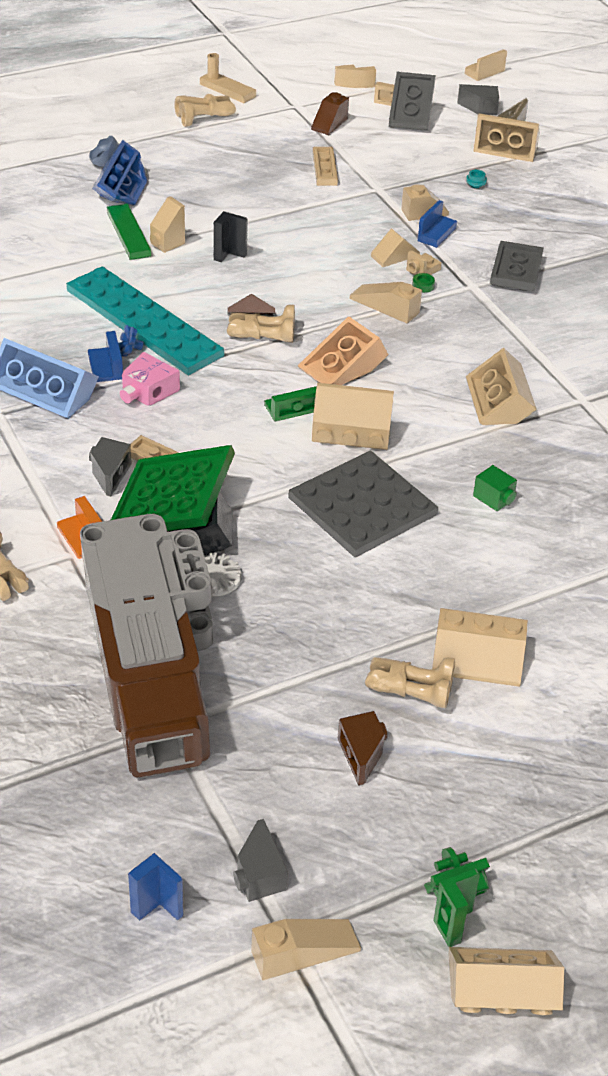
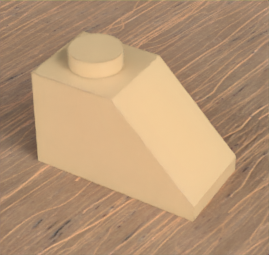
(418, 201)
(168, 226)

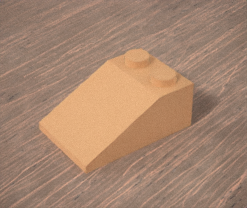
(344, 354)

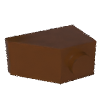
(331, 113)
(362, 743)

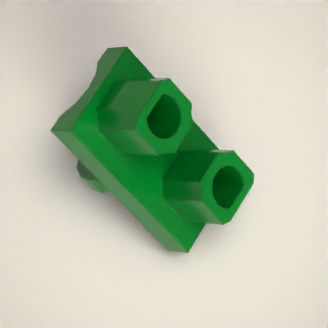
(451, 862)

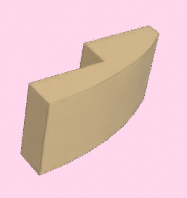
(355, 77)

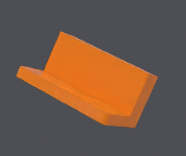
(71, 526)

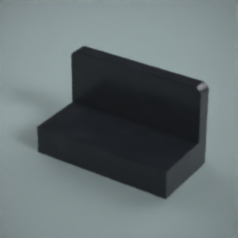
(229, 236)

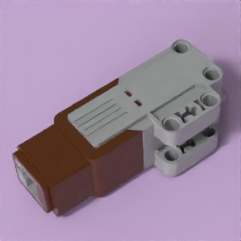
(149, 621)

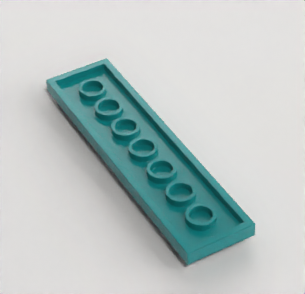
(155, 325)

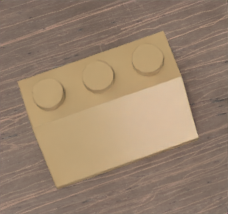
(506, 137)
(500, 390)
(352, 416)
(482, 645)
(506, 980)

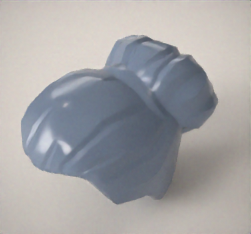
(101, 154)

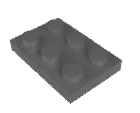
(412, 100)
(517, 266)

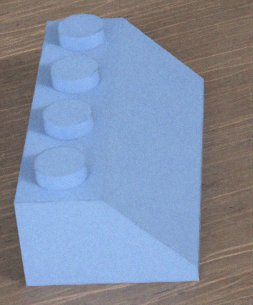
(44, 379)

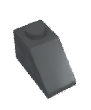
(479, 98)
(110, 463)
(259, 865)

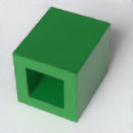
(495, 488)

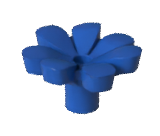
(129, 341)

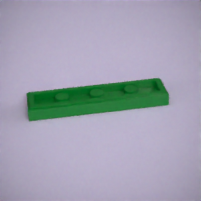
(128, 231)

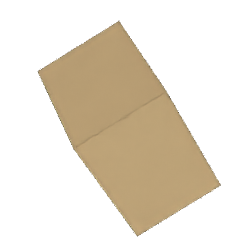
(392, 249)

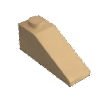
(393, 299)
(300, 943)

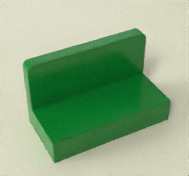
(291, 404)
(453, 903)

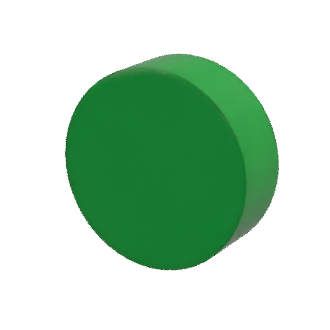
(424, 282)

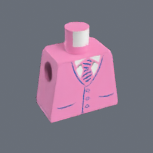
(149, 380)

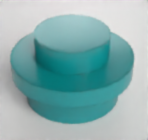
(476, 178)

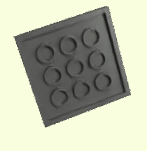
(363, 503)

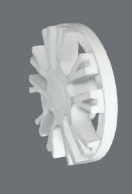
(220, 573)

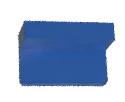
(435, 227)
(107, 361)
(153, 885)

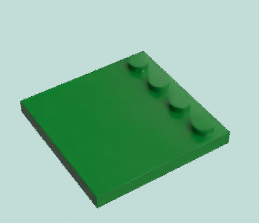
(176, 487)

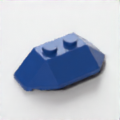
(122, 176)

